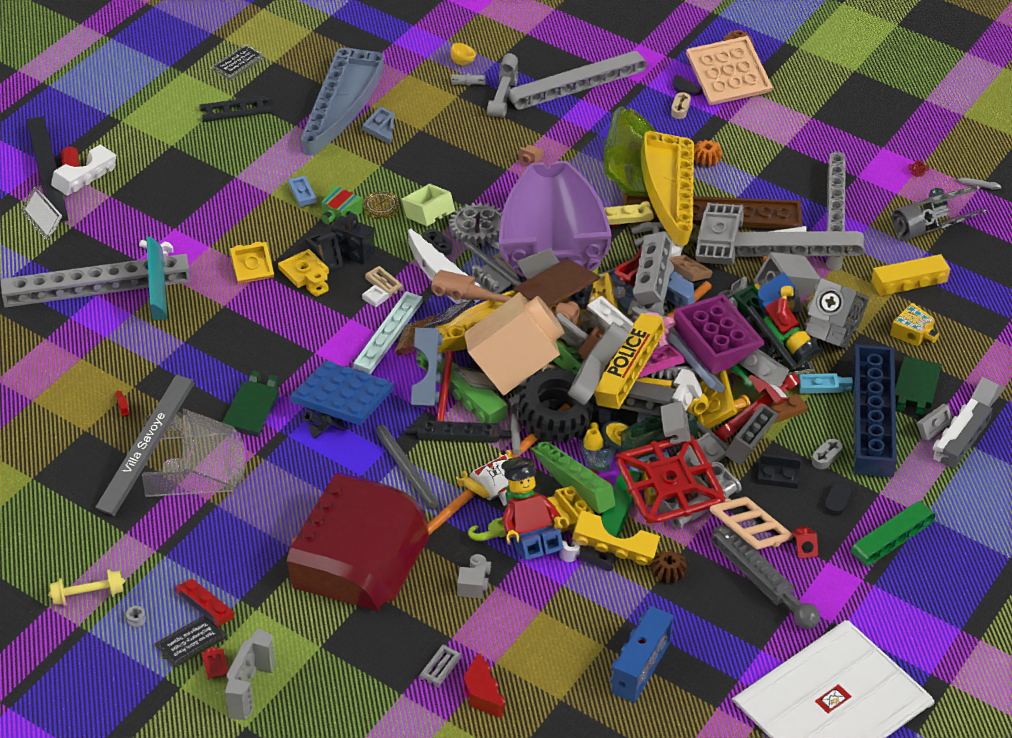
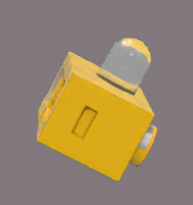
(607, 289)

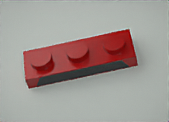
(205, 602)

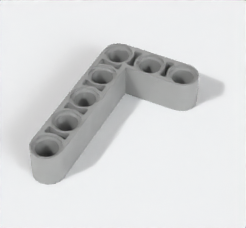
(595, 363)

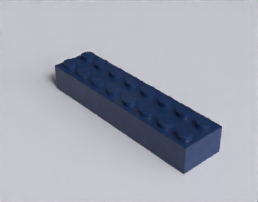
(874, 411)

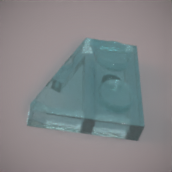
(599, 459)

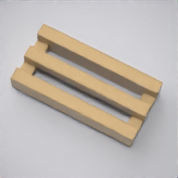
(382, 283)

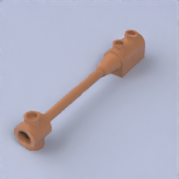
(464, 287)

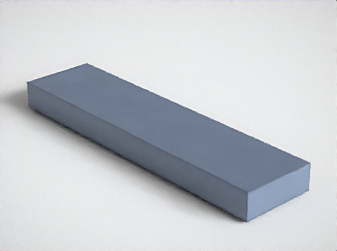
(710, 379)

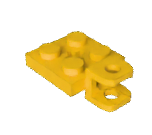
(312, 275)

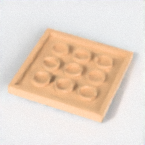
(729, 70)

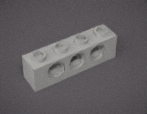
(653, 268)

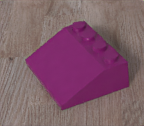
(716, 332)

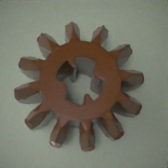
(669, 566)

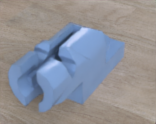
(679, 290)

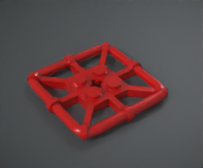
(665, 488)

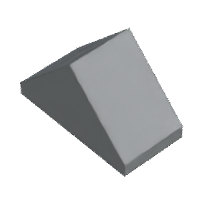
(987, 391)

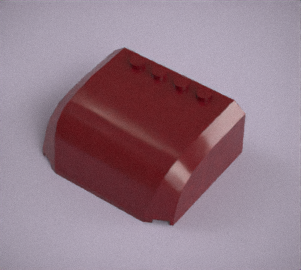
(358, 542)

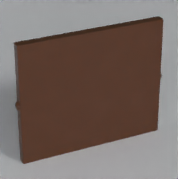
(557, 282)

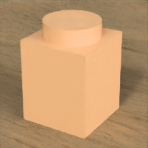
(514, 341)

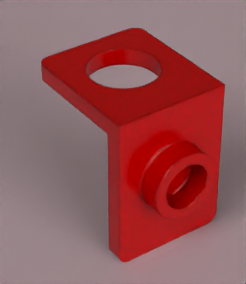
(802, 535)

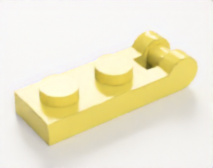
(629, 213)

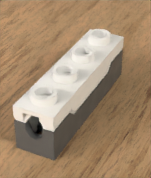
(962, 433)

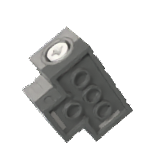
(835, 312)

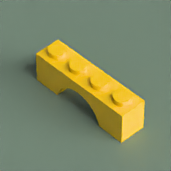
(591, 532)

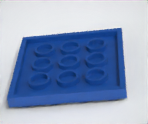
(342, 392)

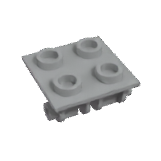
(537, 263)
(490, 279)

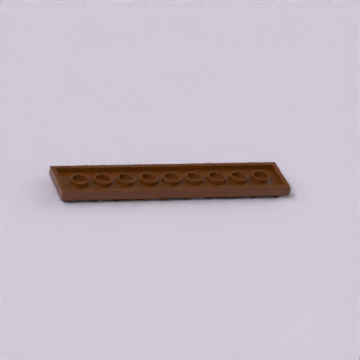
(757, 212)

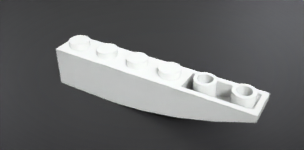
(431, 260)

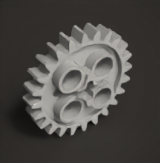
(464, 223)

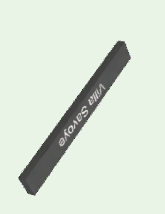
(145, 445)

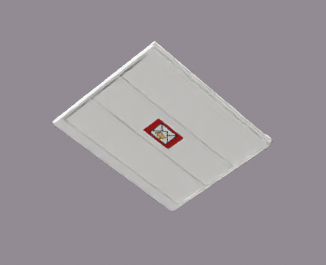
(834, 691)

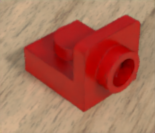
(215, 663)

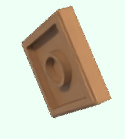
(690, 268)

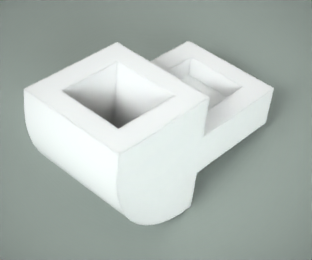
(687, 388)

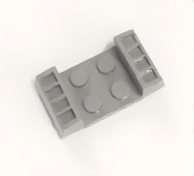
(719, 233)
(253, 655)

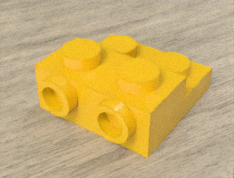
(251, 262)

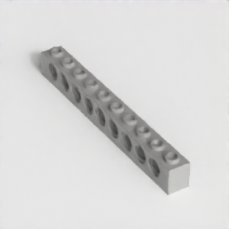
(89, 281)

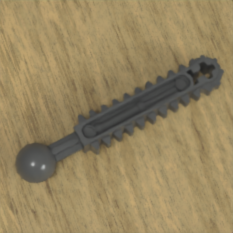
(763, 575)

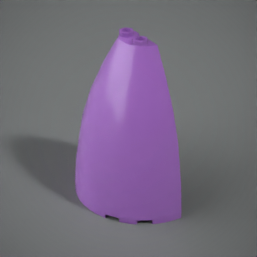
(554, 211)

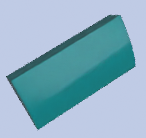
(156, 279)

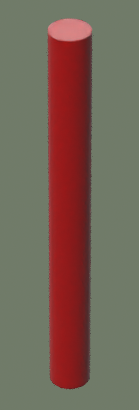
(444, 385)

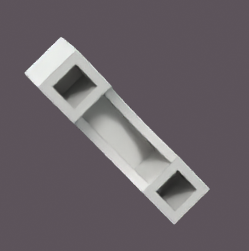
(71, 179)

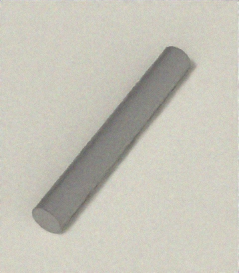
(515, 434)

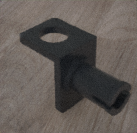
(321, 422)

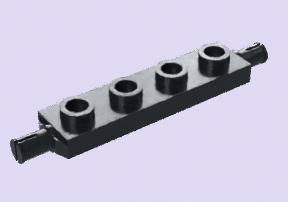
(458, 431)

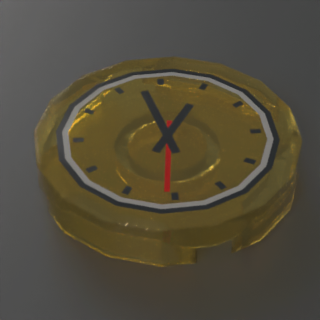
(381, 205)

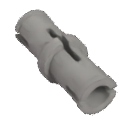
(468, 79)

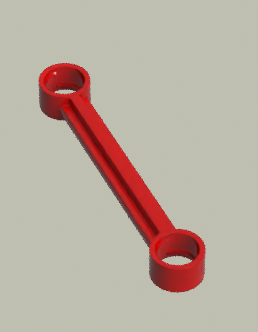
(742, 418)

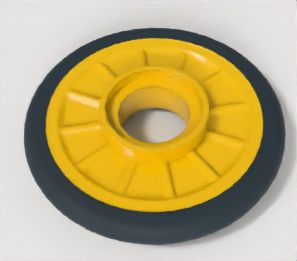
(611, 432)

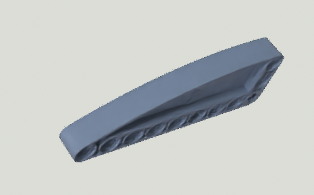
(342, 96)

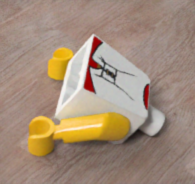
(488, 480)

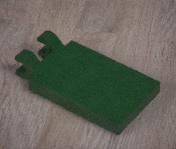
(917, 384)
(253, 405)

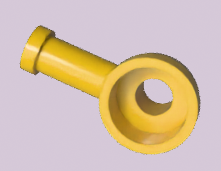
(593, 438)

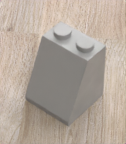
(796, 268)

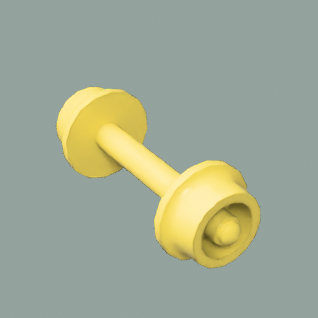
(58, 592)

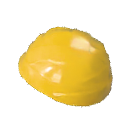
(462, 54)

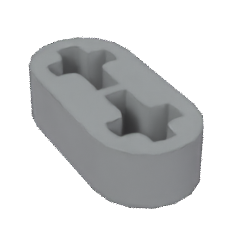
(830, 456)

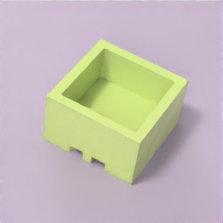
(428, 204)

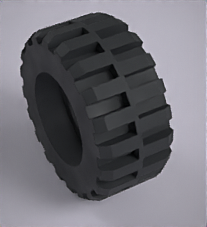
(549, 423)

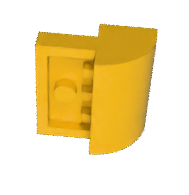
(569, 505)

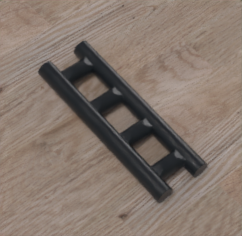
(210, 116)
(776, 344)

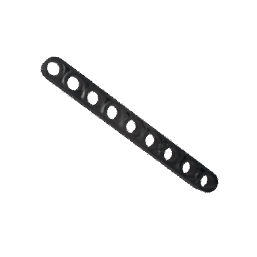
(46, 163)

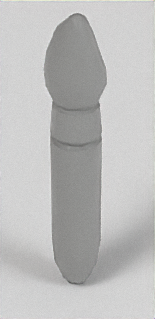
(984, 184)

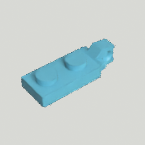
(824, 383)

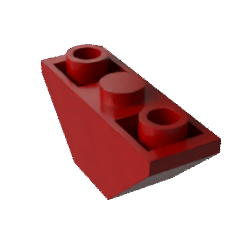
(482, 688)

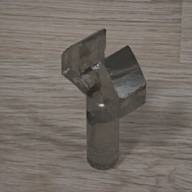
(588, 320)

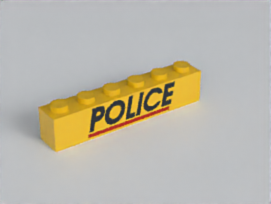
(629, 361)

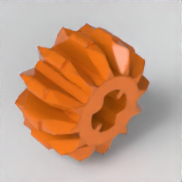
(707, 153)

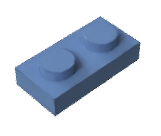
(302, 191)

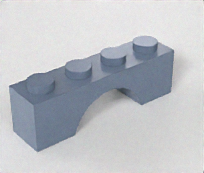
(428, 342)

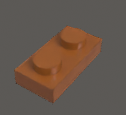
(791, 408)

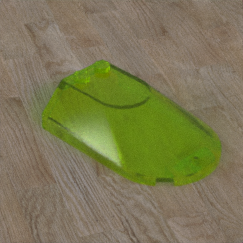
(623, 150)

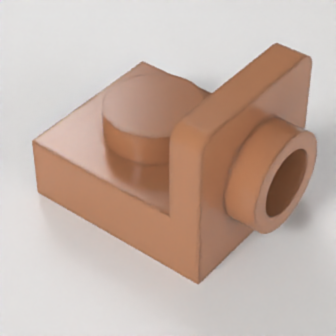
(530, 154)

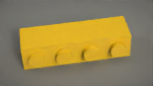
(910, 275)

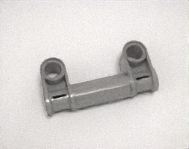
(727, 482)

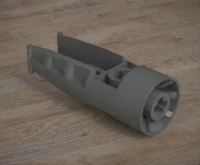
(912, 222)

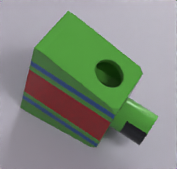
(339, 203)

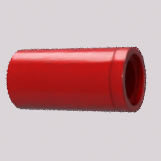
(70, 157)

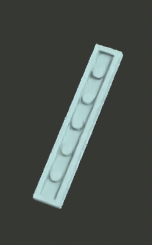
(387, 332)

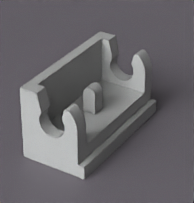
(675, 422)

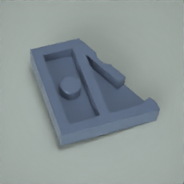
(380, 125)

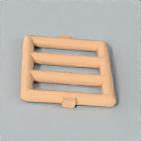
(746, 533)

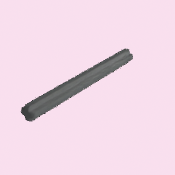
(407, 467)

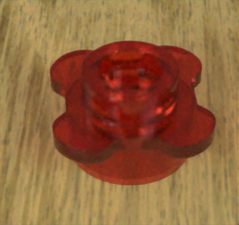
(918, 168)

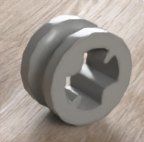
(136, 610)

